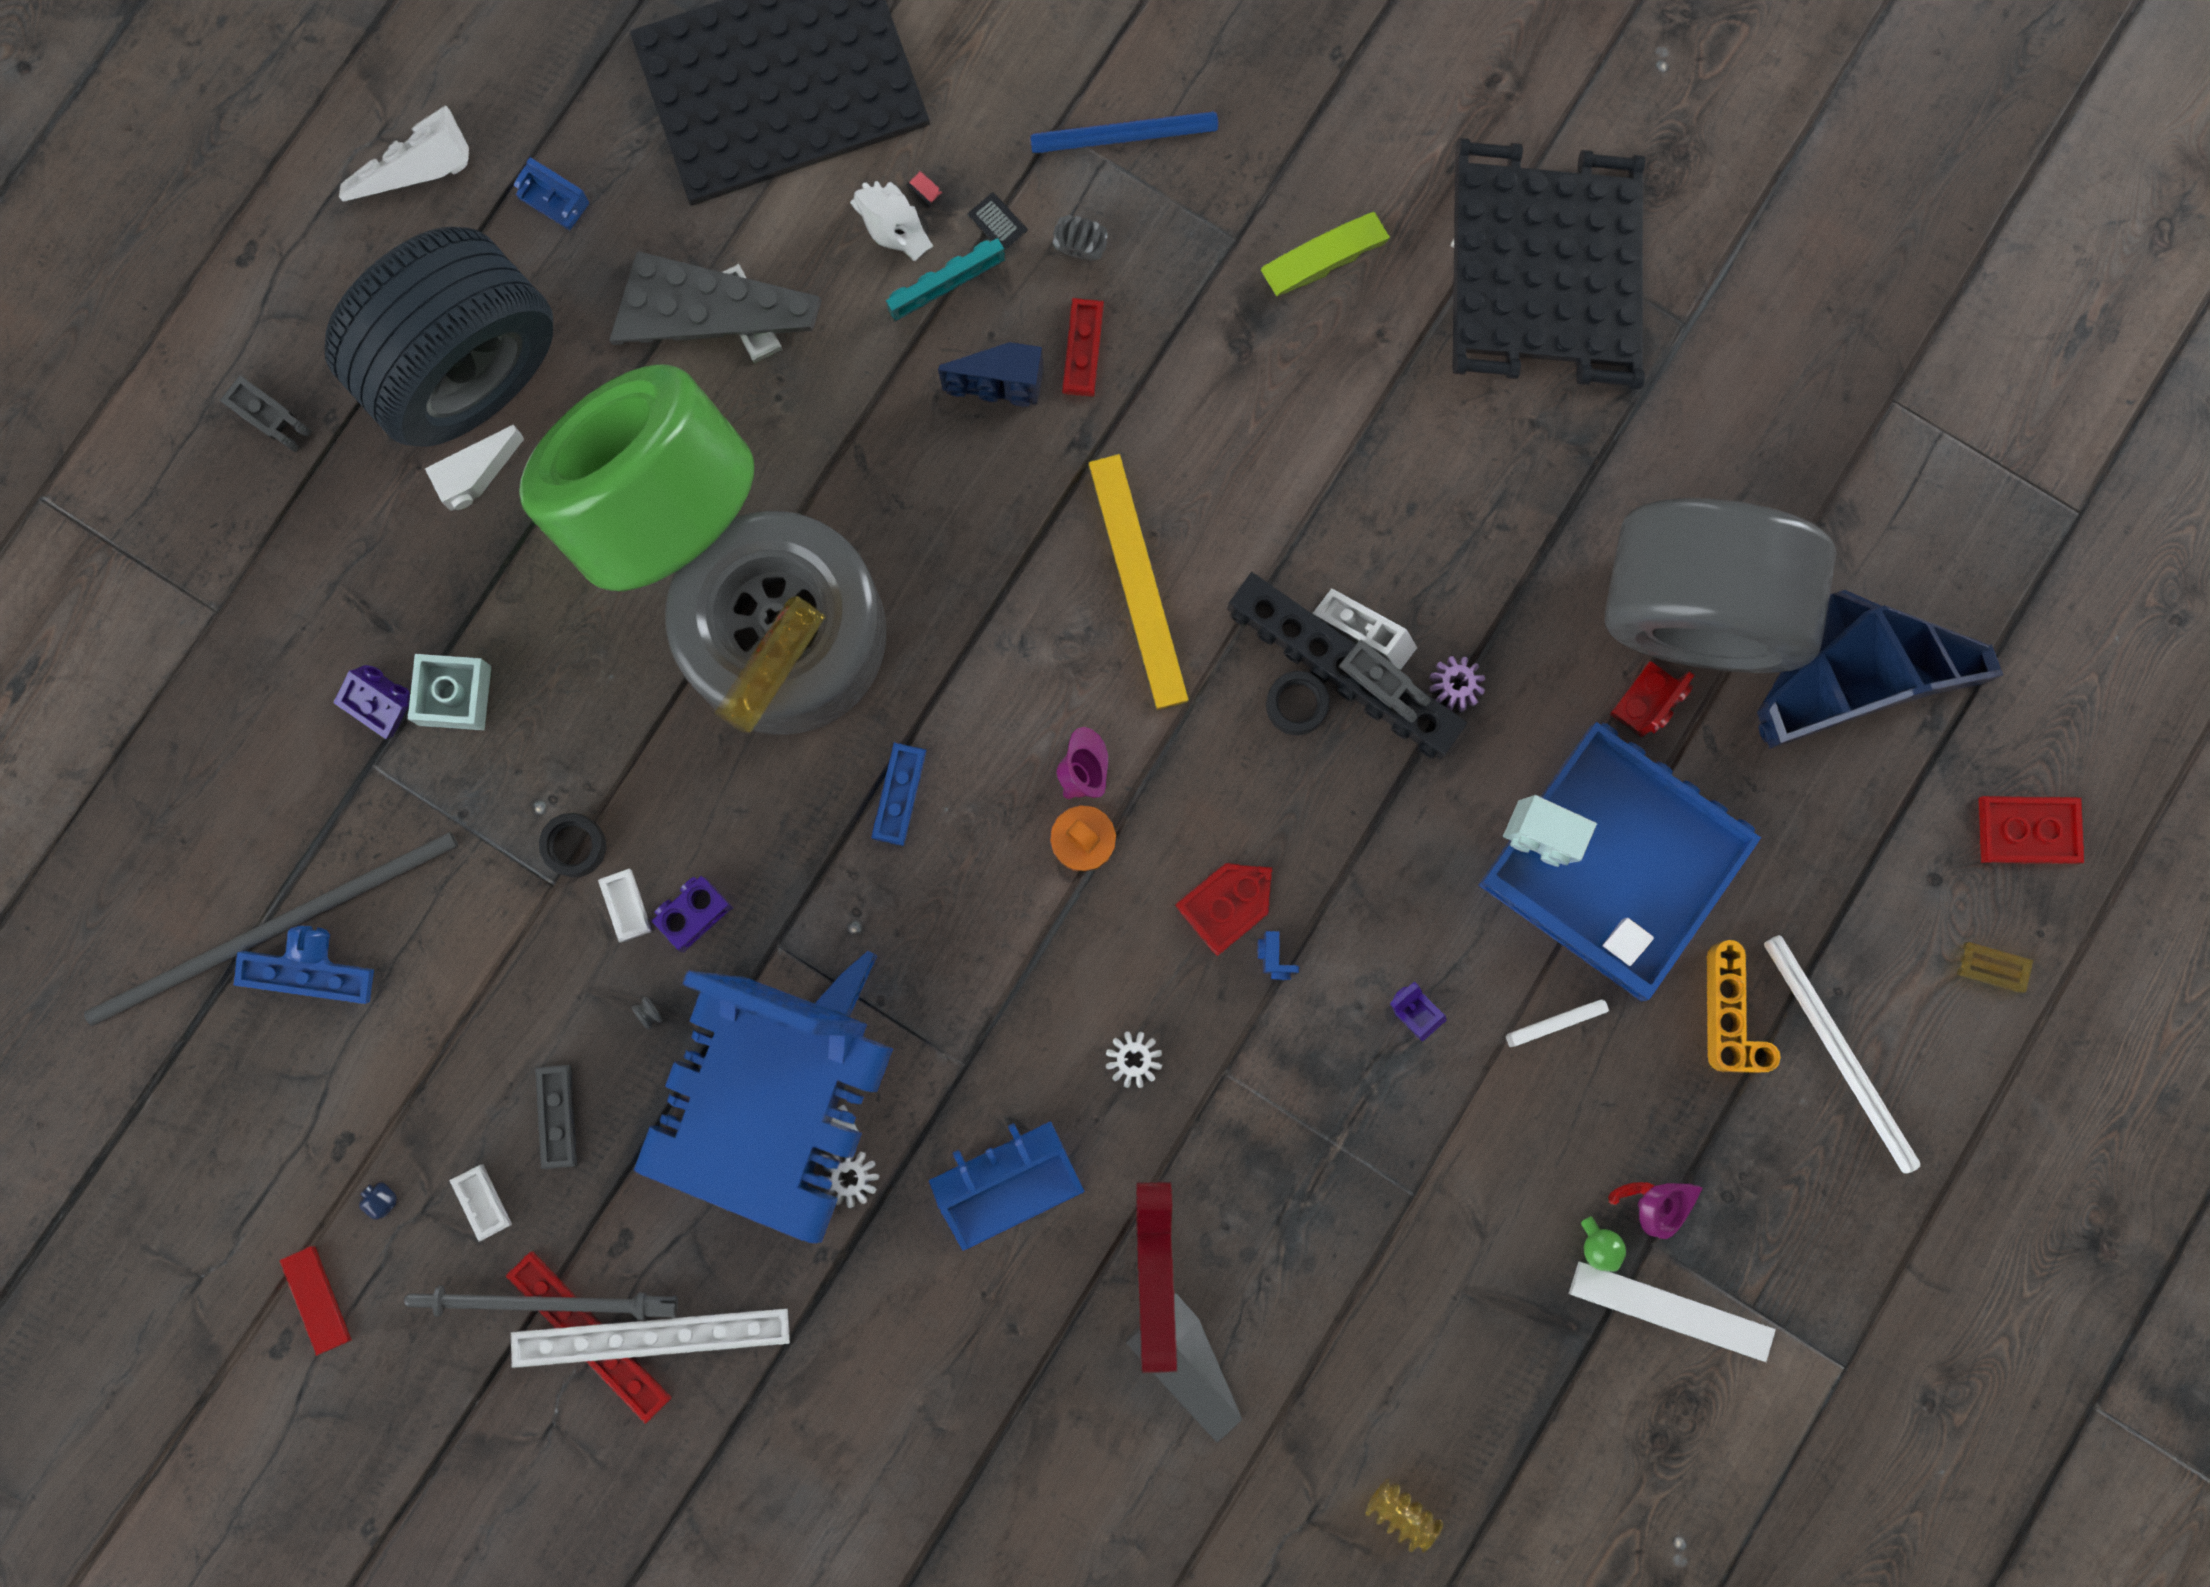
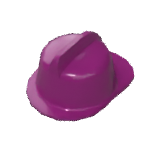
(1085, 765)

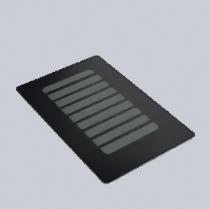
(997, 221)

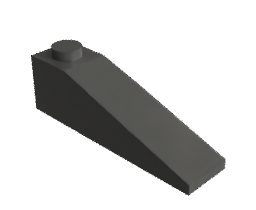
(1198, 1377)

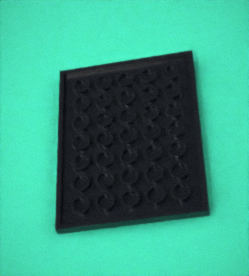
(775, 87)

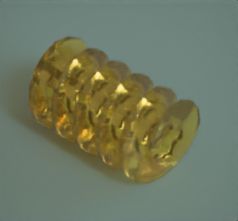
(1404, 1516)

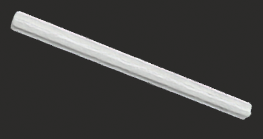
(1842, 1054)

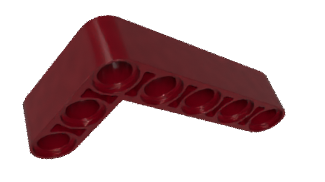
(1156, 1277)

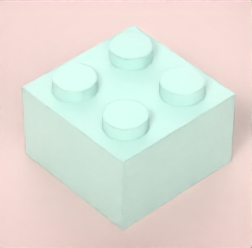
(449, 692)
(1549, 831)

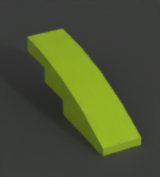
(1325, 253)

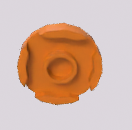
(1083, 838)

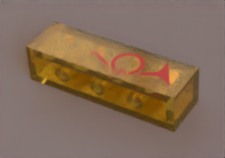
(769, 664)

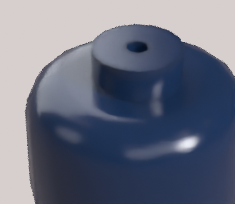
(377, 1200)

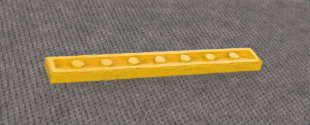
(1138, 582)

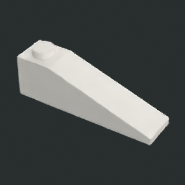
(428, 154)

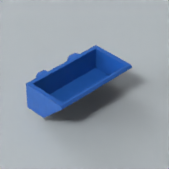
(1005, 1185)

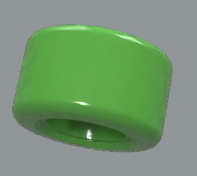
(637, 478)

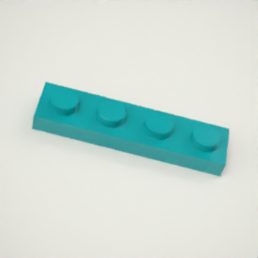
(955, 273)

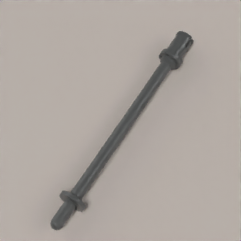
(640, 1305)

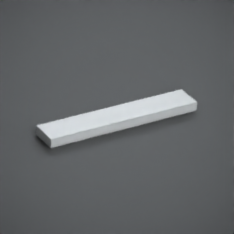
(1672, 1311)

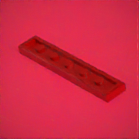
(623, 1375)

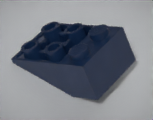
(997, 373)

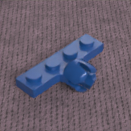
(304, 970)

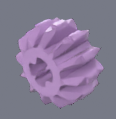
(1447, 674)

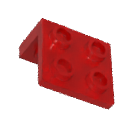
(1650, 698)

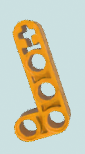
(1735, 1007)

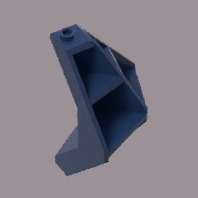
(1869, 664)

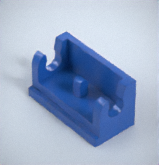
(550, 194)

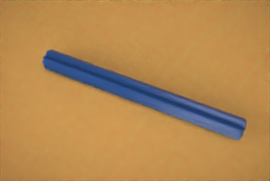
(1124, 132)

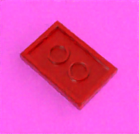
(2031, 830)

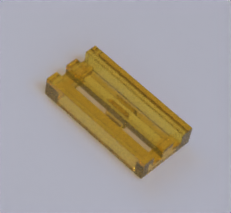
(1968, 960)

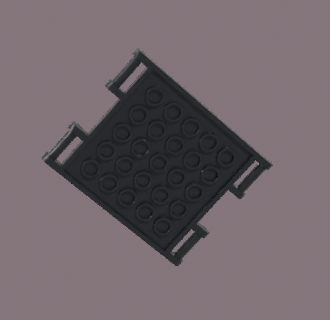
(1548, 264)

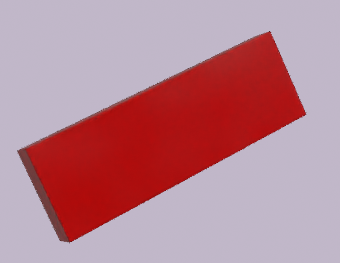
(1083, 347)
(315, 1300)

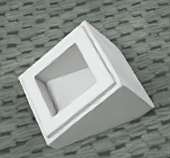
(1628, 941)

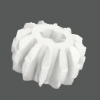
(1133, 1048)
(853, 1189)

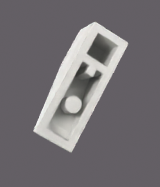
(471, 470)
(1361, 623)

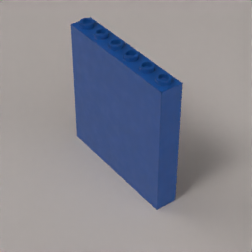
(1652, 858)

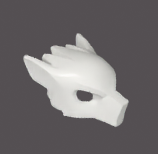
(887, 211)

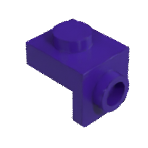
(1417, 1011)

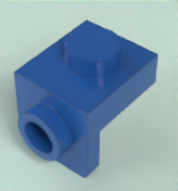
(1269, 951)

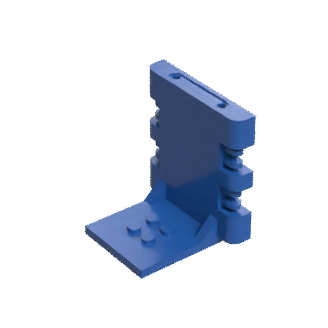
(763, 1104)

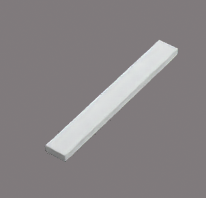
(649, 1338)

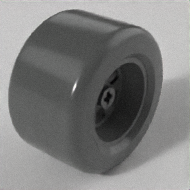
(807, 556)
(1721, 585)

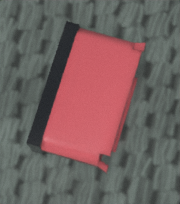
(924, 188)

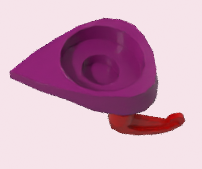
(1662, 1207)

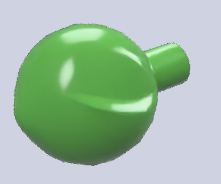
(1603, 1247)

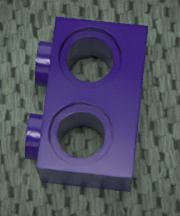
(697, 920)

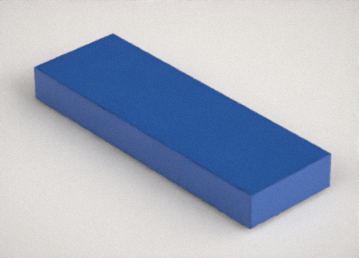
(898, 794)

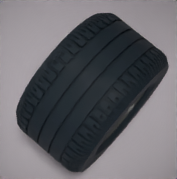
(438, 335)

